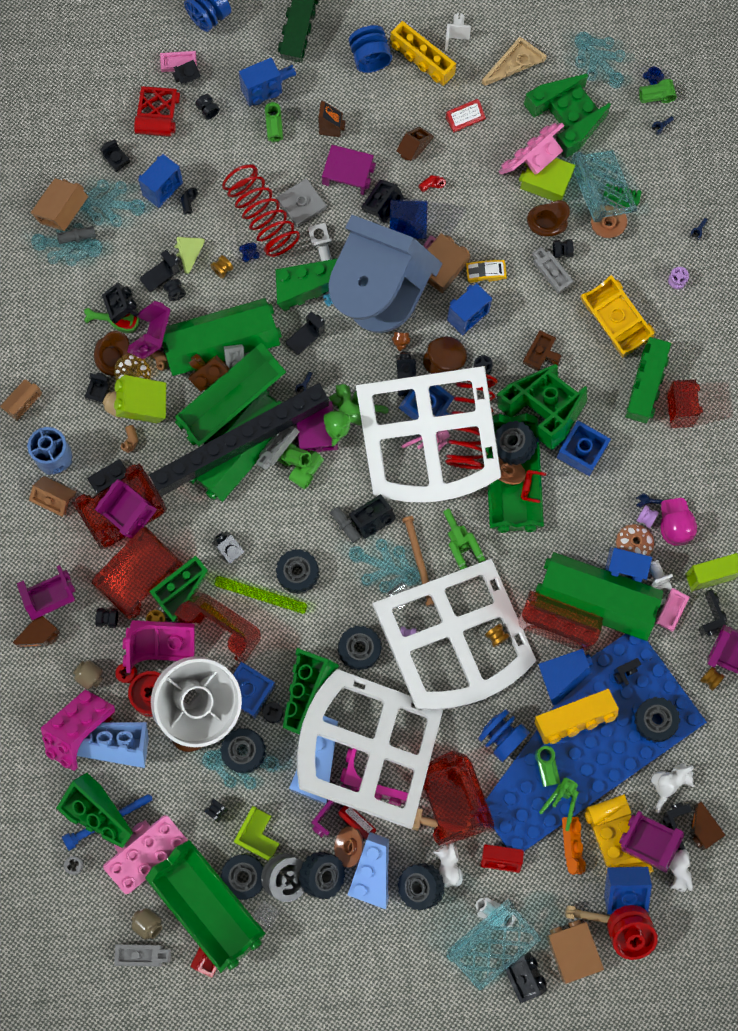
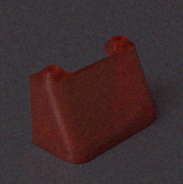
(100, 527)
(135, 572)
(244, 634)
(456, 799)

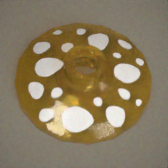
(128, 361)

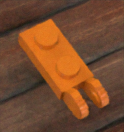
(573, 847)

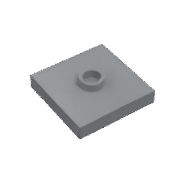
(301, 202)

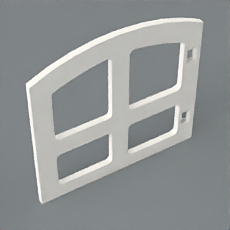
(427, 426)
(452, 628)
(376, 748)

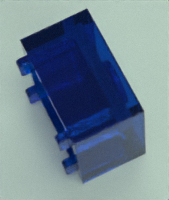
(409, 217)

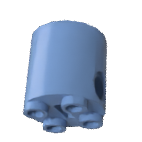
(50, 450)

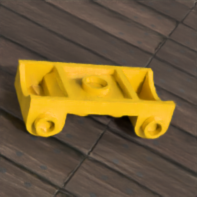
(617, 316)
(608, 823)

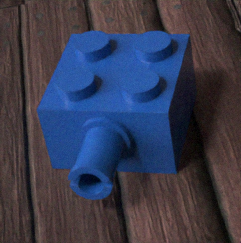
(263, 81)
(439, 400)
(583, 448)

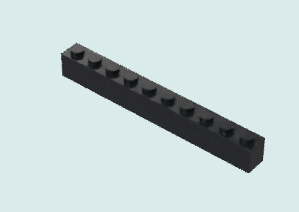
(239, 439)

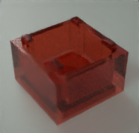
(683, 403)

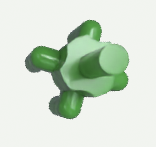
(462, 541)

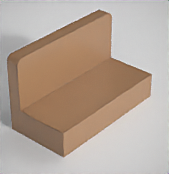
(21, 399)
(51, 495)

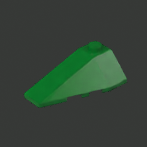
(91, 807)

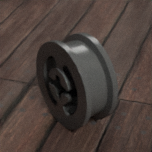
(276, 884)

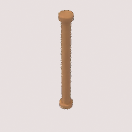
(417, 554)

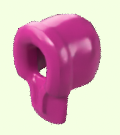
(677, 522)

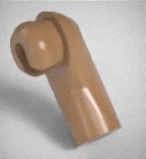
(161, 360)
(132, 440)

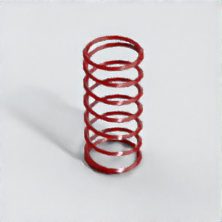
(241, 183)
(475, 430)

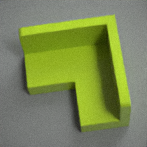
(251, 836)

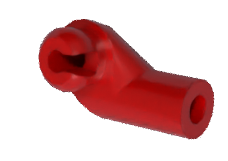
(432, 181)

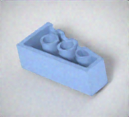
(117, 743)
(323, 762)

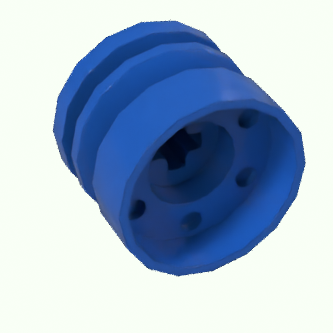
(206, 12)
(370, 49)
(503, 735)

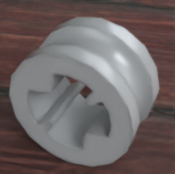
(67, 863)

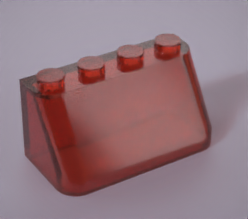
(560, 622)

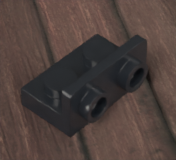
(379, 199)
(119, 302)
(107, 476)
(373, 516)
(526, 978)

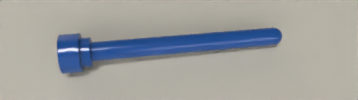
(72, 840)

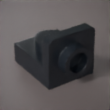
(186, 73)
(114, 155)
(628, 668)

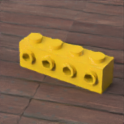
(422, 53)
(576, 717)

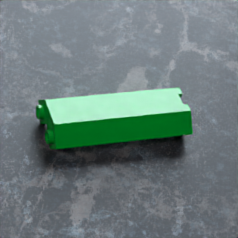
(208, 334)
(229, 395)
(225, 477)
(506, 507)
(618, 600)
(205, 906)

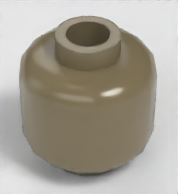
(88, 674)
(146, 924)

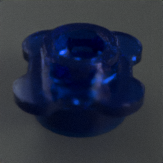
(653, 71)
(249, 247)

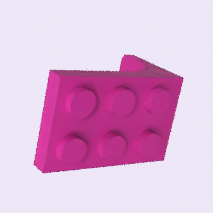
(157, 642)
(72, 725)
(353, 781)

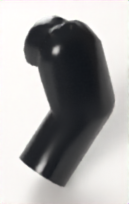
(187, 198)

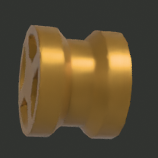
(222, 266)
(155, 616)
(497, 635)
(712, 678)

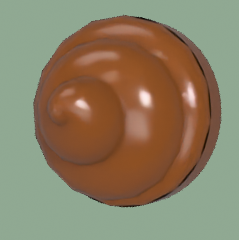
(401, 340)

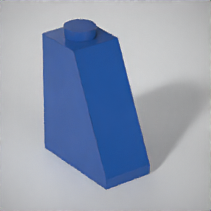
(565, 673)

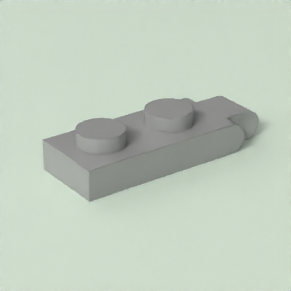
(552, 270)
(276, 447)
(141, 955)

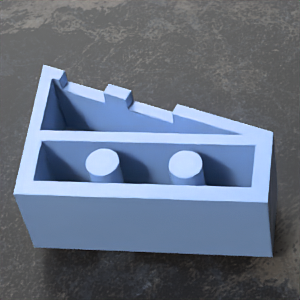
(371, 875)

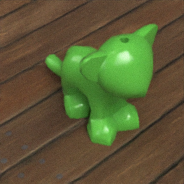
(338, 422)

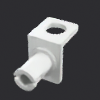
(457, 29)
(321, 244)
(660, 579)
(487, 906)

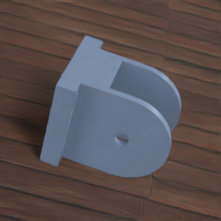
(380, 275)

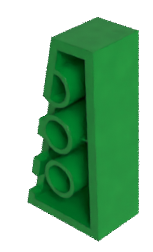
(302, 283)
(647, 380)

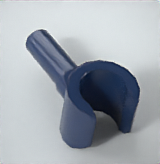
(661, 125)
(699, 229)
(304, 383)
(644, 498)

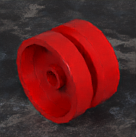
(139, 692)
(632, 932)

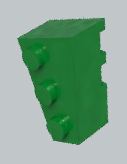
(179, 586)

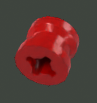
(127, 677)

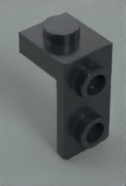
(161, 272)
(306, 334)
(405, 368)
(719, 616)
(677, 810)

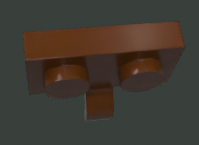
(540, 351)
(206, 372)

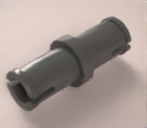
(76, 235)
(345, 524)

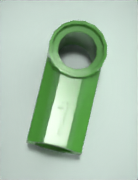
(663, 92)
(273, 122)
(295, 456)
(304, 476)
(547, 769)

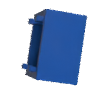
(160, 180)
(469, 308)
(628, 563)
(254, 689)
(627, 887)

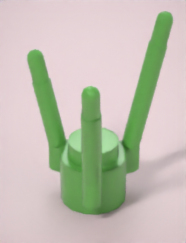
(566, 790)

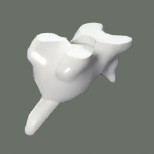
(668, 782)
(679, 868)
(450, 872)

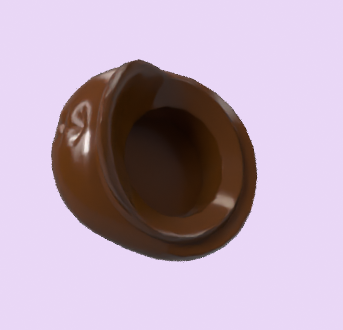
(549, 218)
(109, 350)
(444, 355)

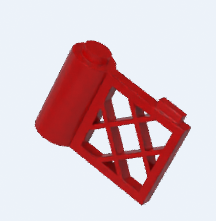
(154, 122)

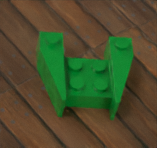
(569, 106)
(549, 398)

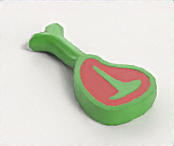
(128, 324)

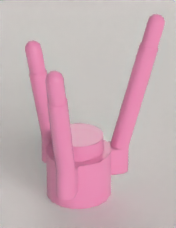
(441, 439)

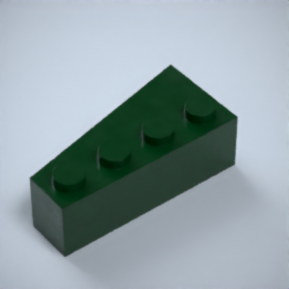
(297, 29)

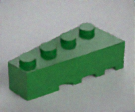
(309, 676)

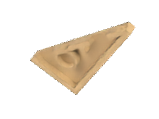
(517, 58)

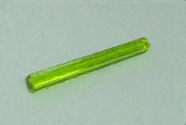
(260, 594)

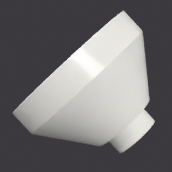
(210, 712)

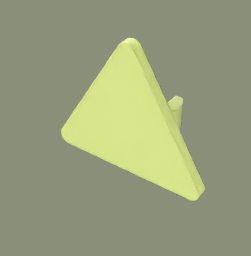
(189, 250)

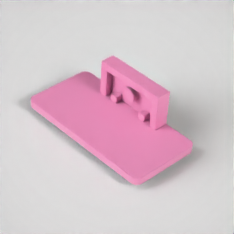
(538, 152)
(144, 850)

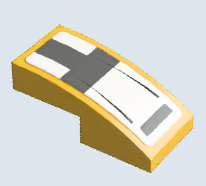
(486, 270)

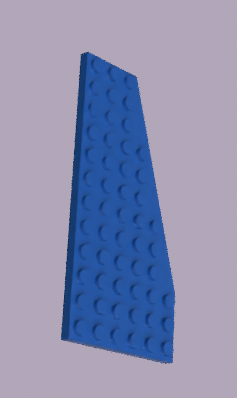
(593, 757)

